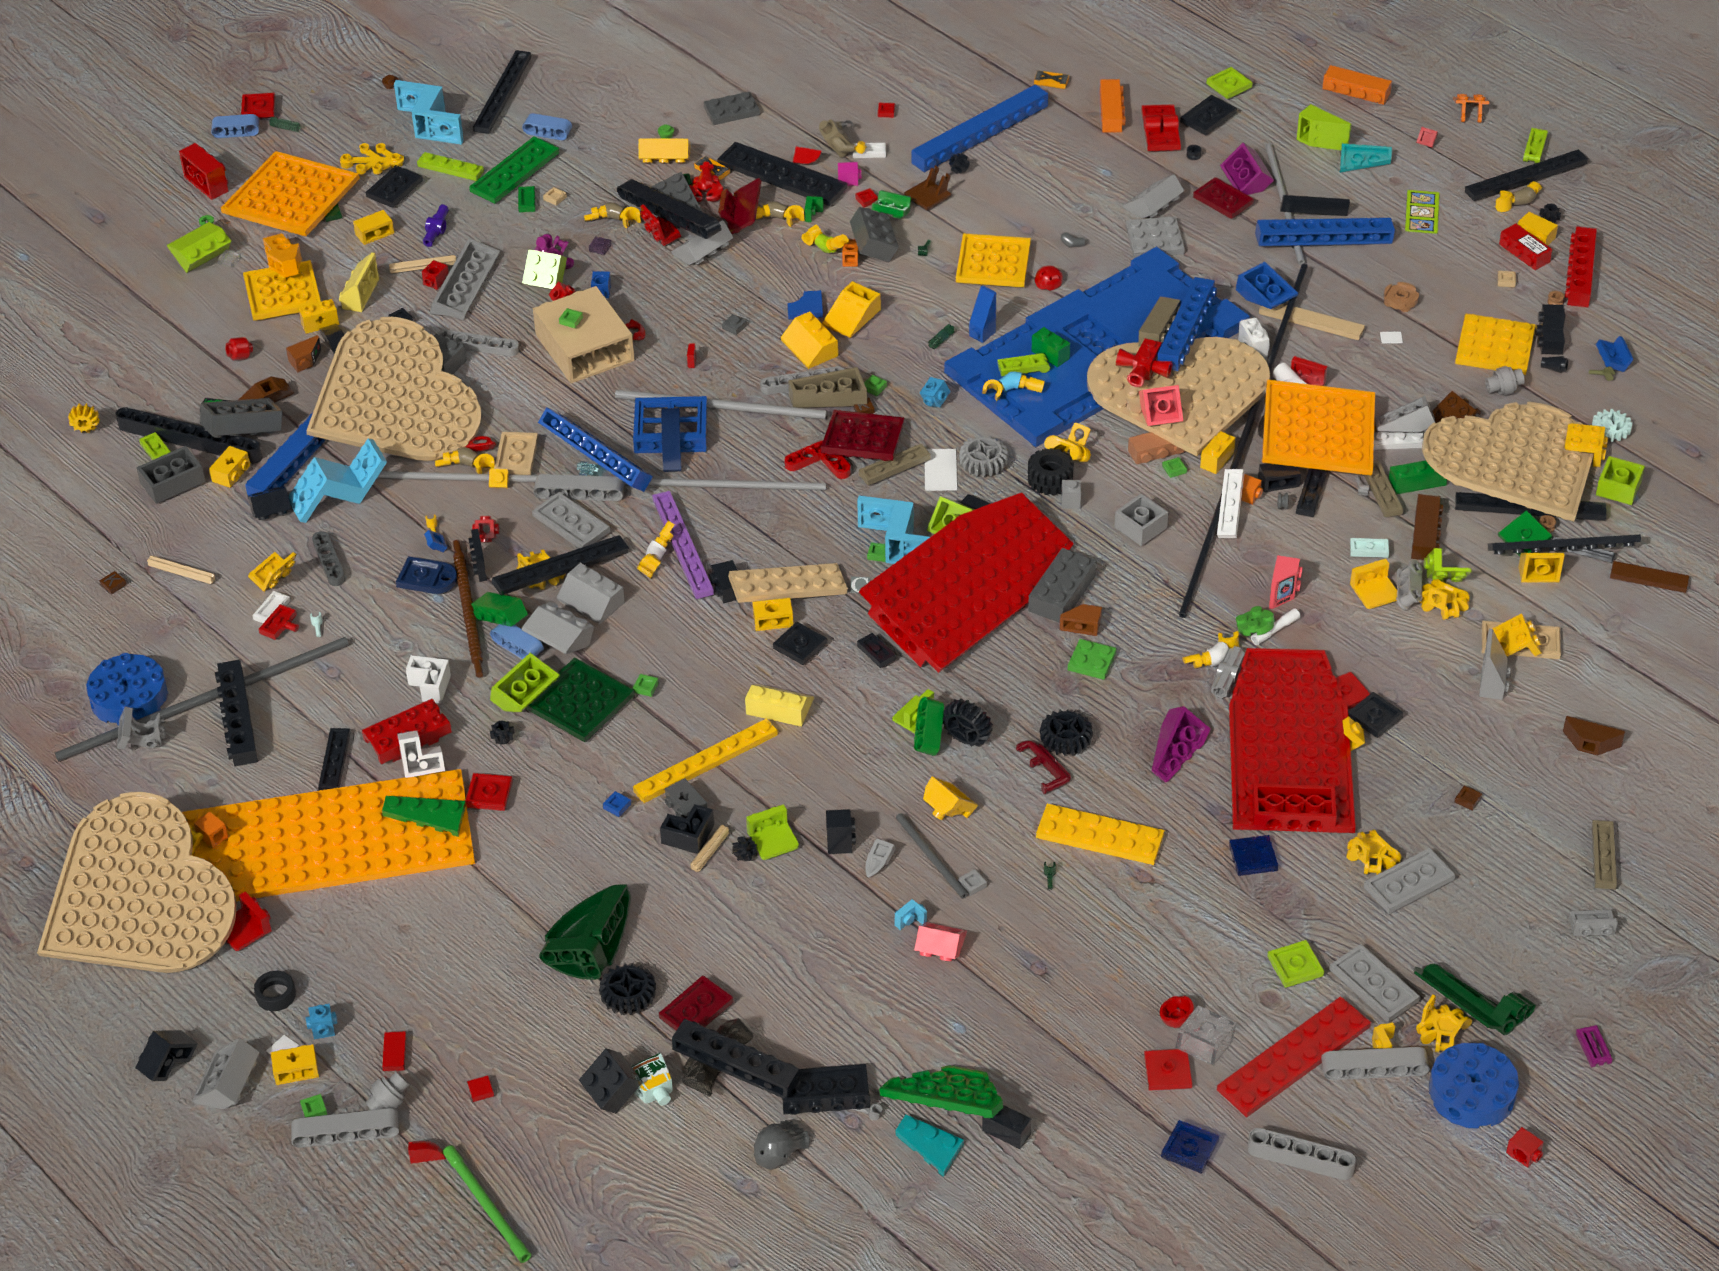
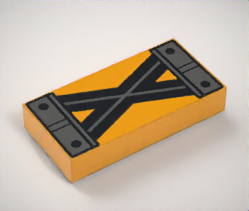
(1051, 79)
(719, 170)

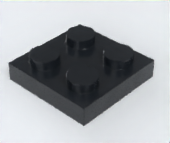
(477, 555)
(799, 643)
(1375, 714)

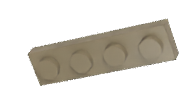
(901, 462)
(1383, 491)
(1604, 854)

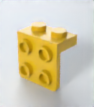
(1587, 439)
(271, 570)
(1373, 584)
(1518, 634)

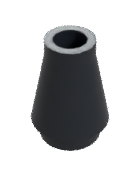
(1557, 364)

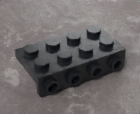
(829, 1090)

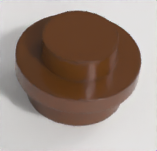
(388, 81)

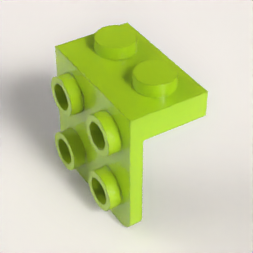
(1434, 568)
(771, 832)

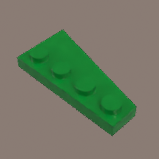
(436, 813)

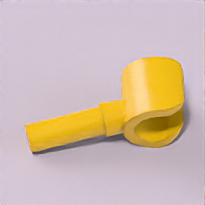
(432, 523)

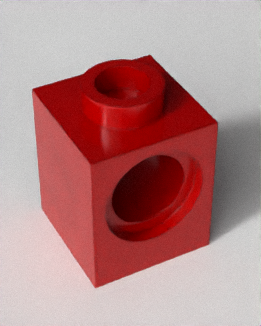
(435, 274)
(1525, 1147)

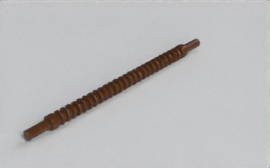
(468, 611)

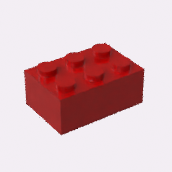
(203, 171)

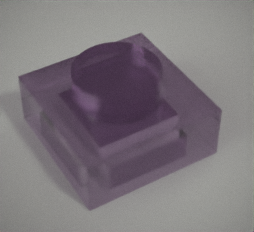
(599, 245)

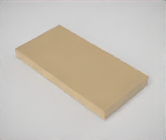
(1548, 636)

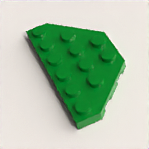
(949, 1089)

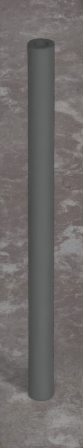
(932, 856)

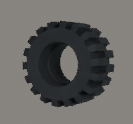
(1048, 469)

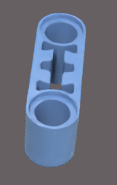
(235, 126)
(547, 126)
(516, 640)

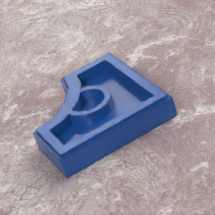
(809, 302)

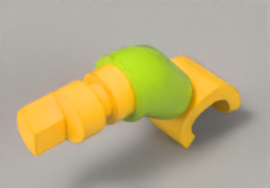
(824, 242)

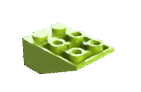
(1322, 129)

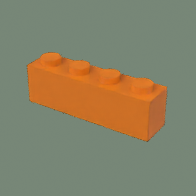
(1357, 84)
(1112, 105)

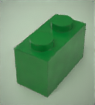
(1053, 346)

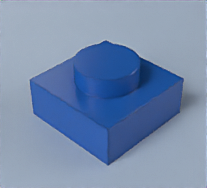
(435, 541)
(617, 804)

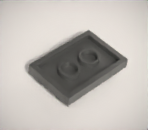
(731, 108)

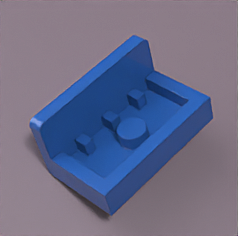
(1615, 354)

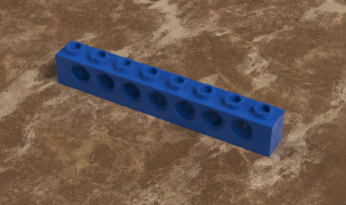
(1324, 231)
(1187, 322)
(595, 449)

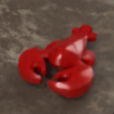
(707, 183)

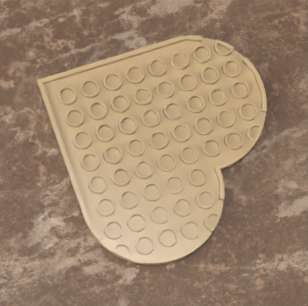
(1215, 389)
(393, 390)
(1512, 457)
(136, 891)

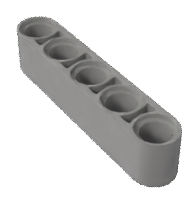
(579, 487)
(1375, 1063)
(344, 1127)
(1301, 1153)

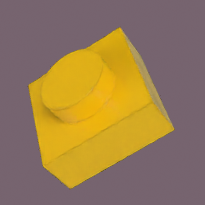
(498, 478)

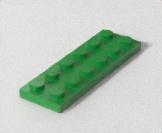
(514, 170)

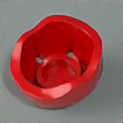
(1048, 278)
(1176, 1017)

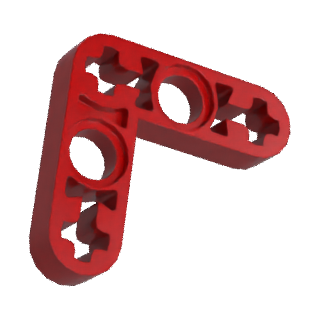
(796, 460)

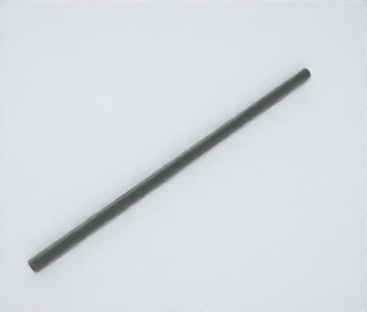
(205, 697)

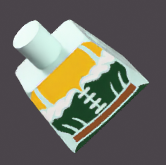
(656, 1080)

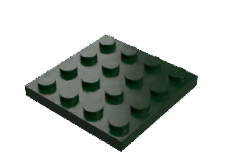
(581, 700)

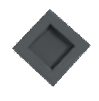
(734, 324)

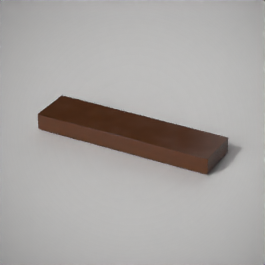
(1649, 576)

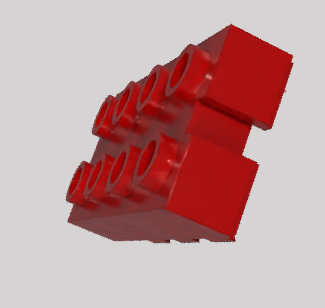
(423, 718)

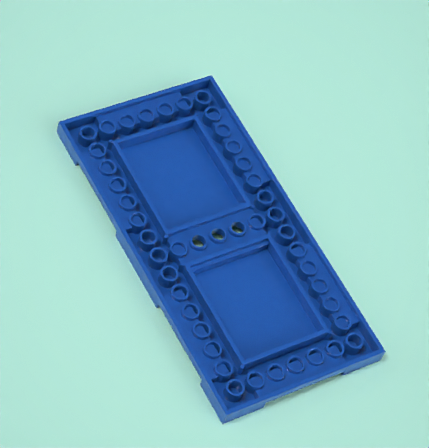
(1107, 315)

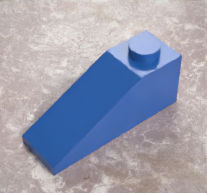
(983, 318)

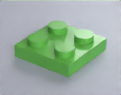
(1092, 659)

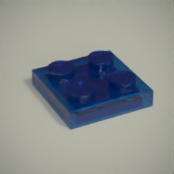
(1253, 855)
(1190, 1146)

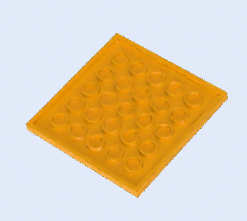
(290, 193)
(1318, 427)

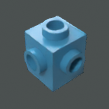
(935, 392)
(321, 1021)

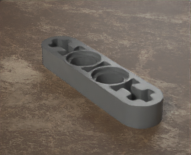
(328, 558)

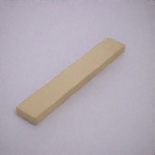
(1317, 321)

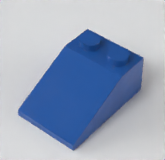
(1264, 287)

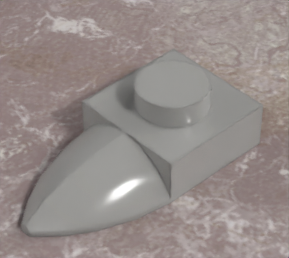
(879, 856)

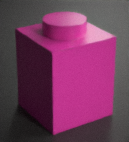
(849, 173)

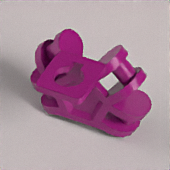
(545, 244)

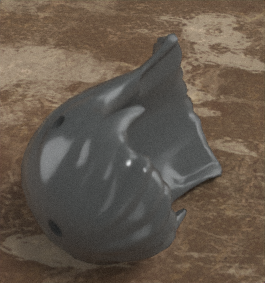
(779, 1143)

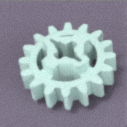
(1615, 424)

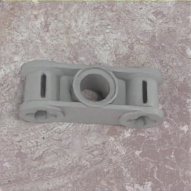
(1409, 585)

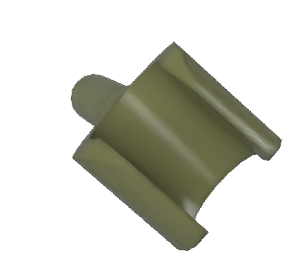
(1607, 372)

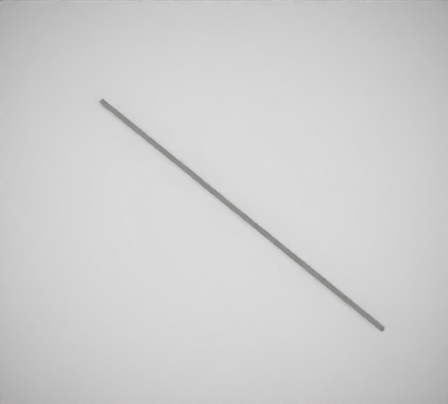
(654, 481)

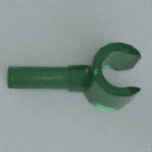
(923, 250)
(1050, 872)

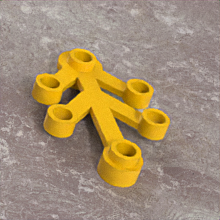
(373, 160)

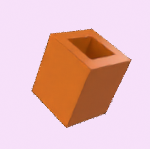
(1251, 489)
(212, 828)

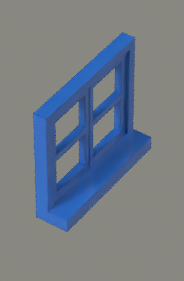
(653, 441)

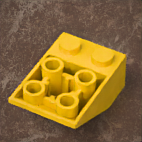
(853, 309)

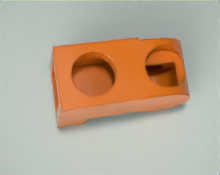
(850, 254)

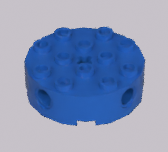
(126, 682)
(1473, 1085)

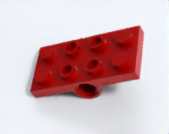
(1161, 127)

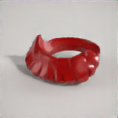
(640, 335)
(481, 446)

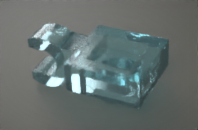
(586, 468)

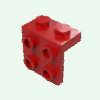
(661, 229)
(1309, 371)
(250, 923)

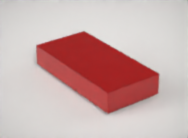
(394, 1051)

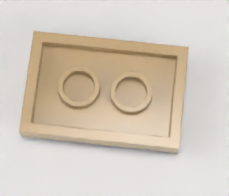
(516, 452)

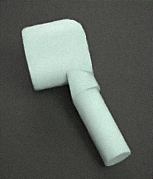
(317, 621)

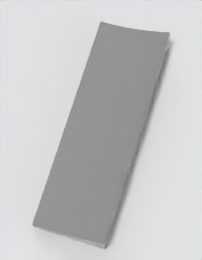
(464, 280)

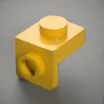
(1354, 732)
(1381, 1036)

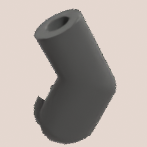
(1071, 241)

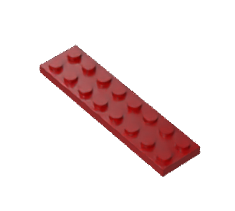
(1293, 1056)

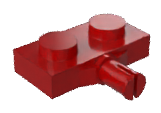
(278, 622)

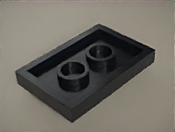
(1208, 115)
(394, 186)

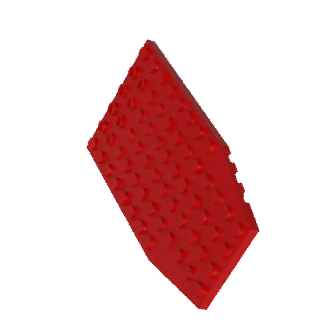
(964, 580)
(1289, 745)

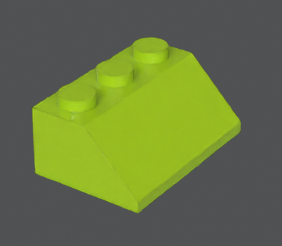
(199, 246)
(946, 512)
(522, 684)

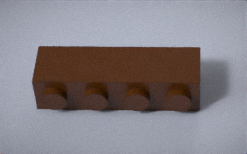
(1426, 525)

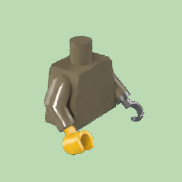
(837, 138)

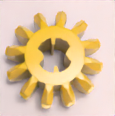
(83, 418)

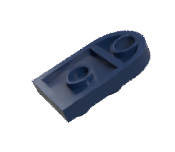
(426, 576)

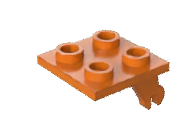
(1463, 99)

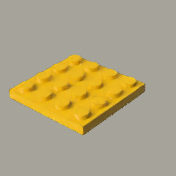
(993, 260)
(277, 296)
(1494, 343)

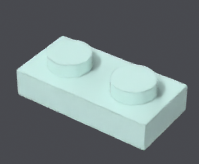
(1369, 547)

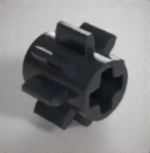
(959, 163)
(1550, 213)
(502, 732)
(744, 848)

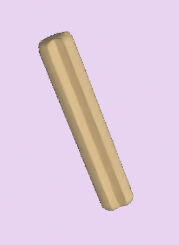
(709, 848)

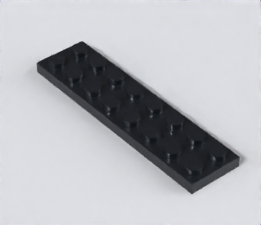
(782, 173)

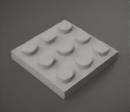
(1153, 232)

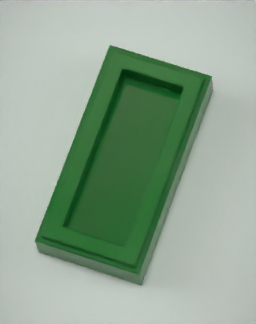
(526, 199)

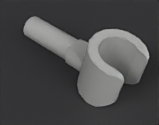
(1362, 489)
(871, 1111)

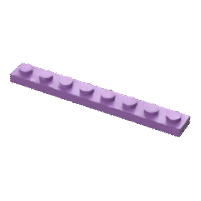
(683, 546)

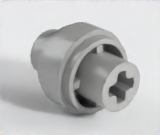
(1504, 380)
(387, 1092)

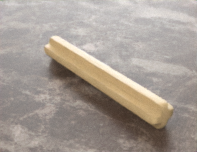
(419, 264)
(181, 569)

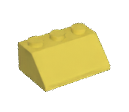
(360, 285)
(777, 704)

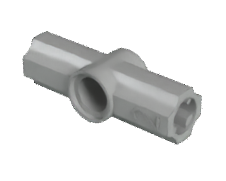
(1227, 672)

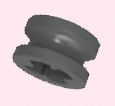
(1282, 501)

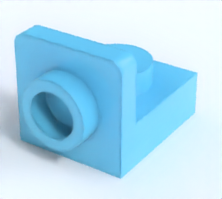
(908, 913)

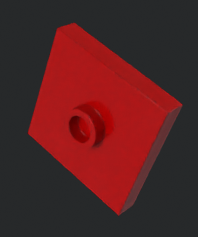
(258, 104)
(1351, 689)
(488, 791)
(1167, 1069)

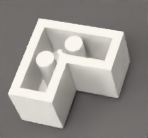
(430, 675)
(418, 760)

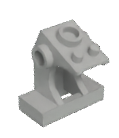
(129, 731)

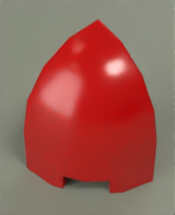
(805, 155)
(424, 1151)

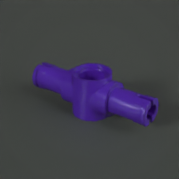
(435, 225)

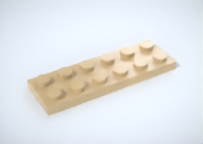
(787, 582)

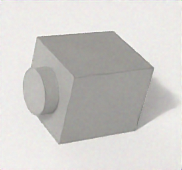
(1071, 494)

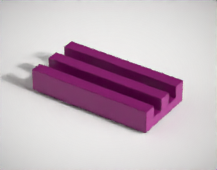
(1586, 1048)

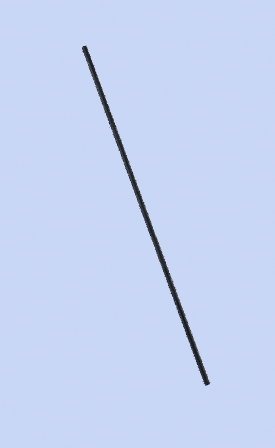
(1241, 446)

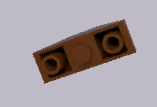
(271, 388)
(1592, 737)

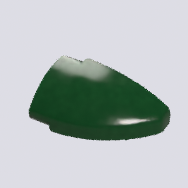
(588, 934)

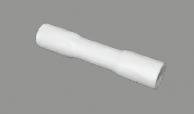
(1284, 620)

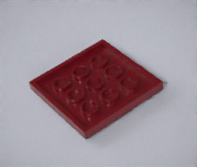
(862, 435)

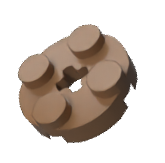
(1393, 297)

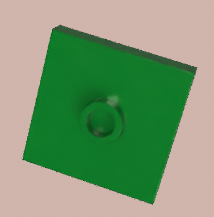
(1524, 529)

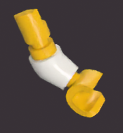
(656, 551)
(1215, 654)

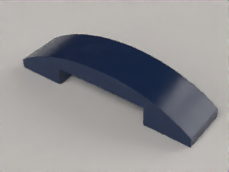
(671, 439)

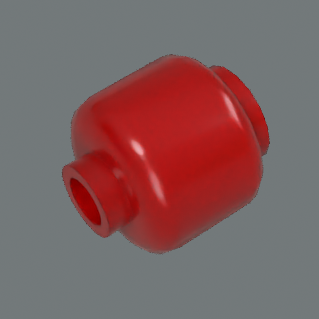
(238, 348)

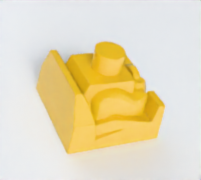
(947, 799)

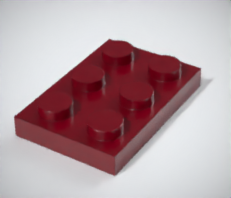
(1223, 198)
(698, 1003)

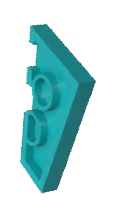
(1363, 156)
(930, 1142)

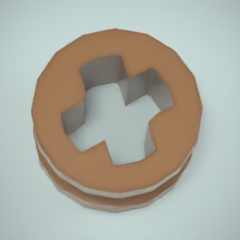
(1555, 298)
(1548, 523)

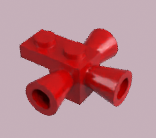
(1144, 363)

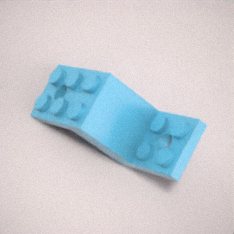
(428, 112)
(337, 480)
(896, 519)

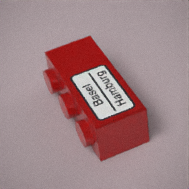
(1525, 246)

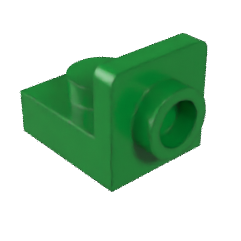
(812, 205)

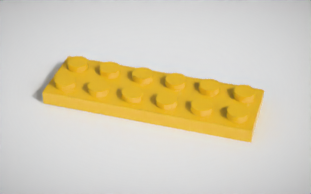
(1100, 834)

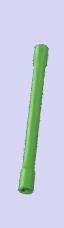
(515, 1243)

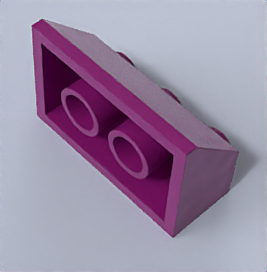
(1246, 170)

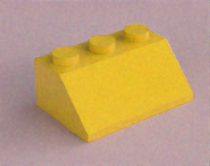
(664, 150)
(810, 340)

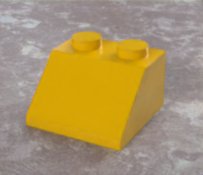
(1540, 567)

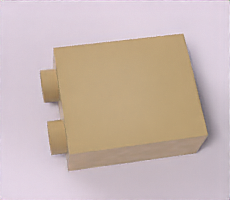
(592, 347)

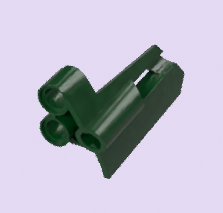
(1503, 1017)

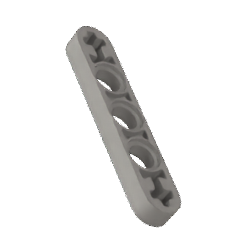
(505, 346)
(769, 386)

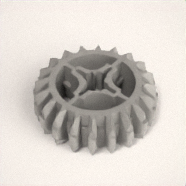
(983, 456)

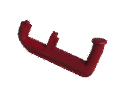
(1049, 762)

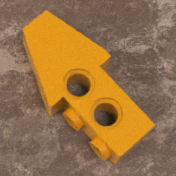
(282, 255)

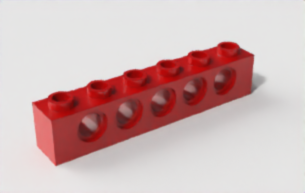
(1580, 266)

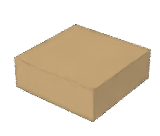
(555, 196)
(1506, 278)

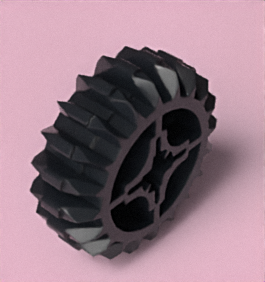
(967, 722)
(1066, 738)
(614, 988)

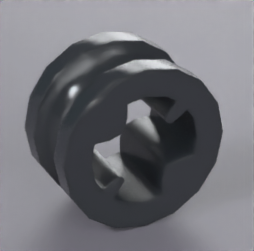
(1193, 152)

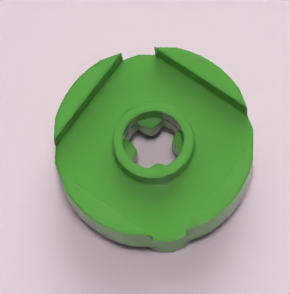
(1254, 621)

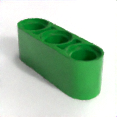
(928, 726)

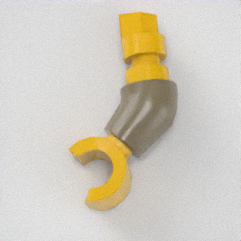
(1519, 197)
(778, 210)
(614, 211)
(467, 457)

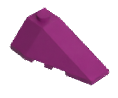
(1178, 739)

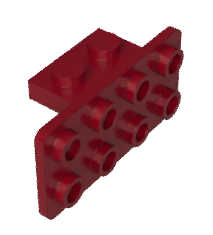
(741, 207)

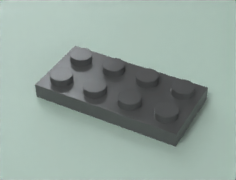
(677, 188)

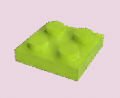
(1229, 82)
(1295, 963)

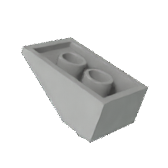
(1407, 418)
(1494, 669)

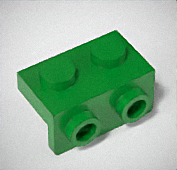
(892, 203)

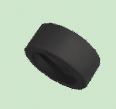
(274, 978)

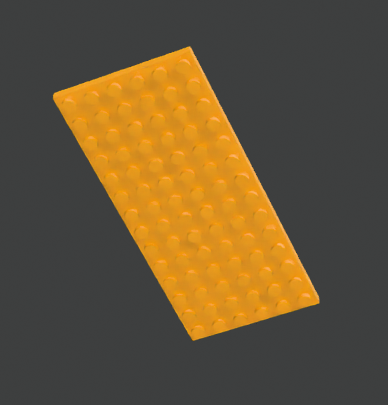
(333, 837)

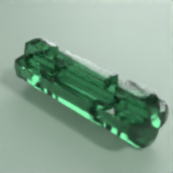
(284, 124)
(941, 336)

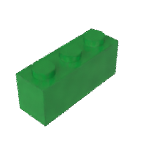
(1414, 477)
(499, 609)

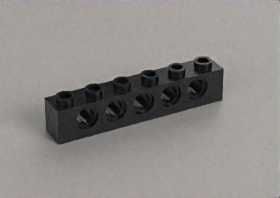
(237, 713)
(750, 1067)

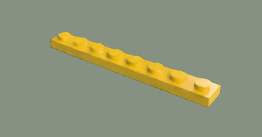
(706, 760)

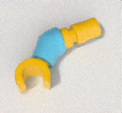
(1011, 381)

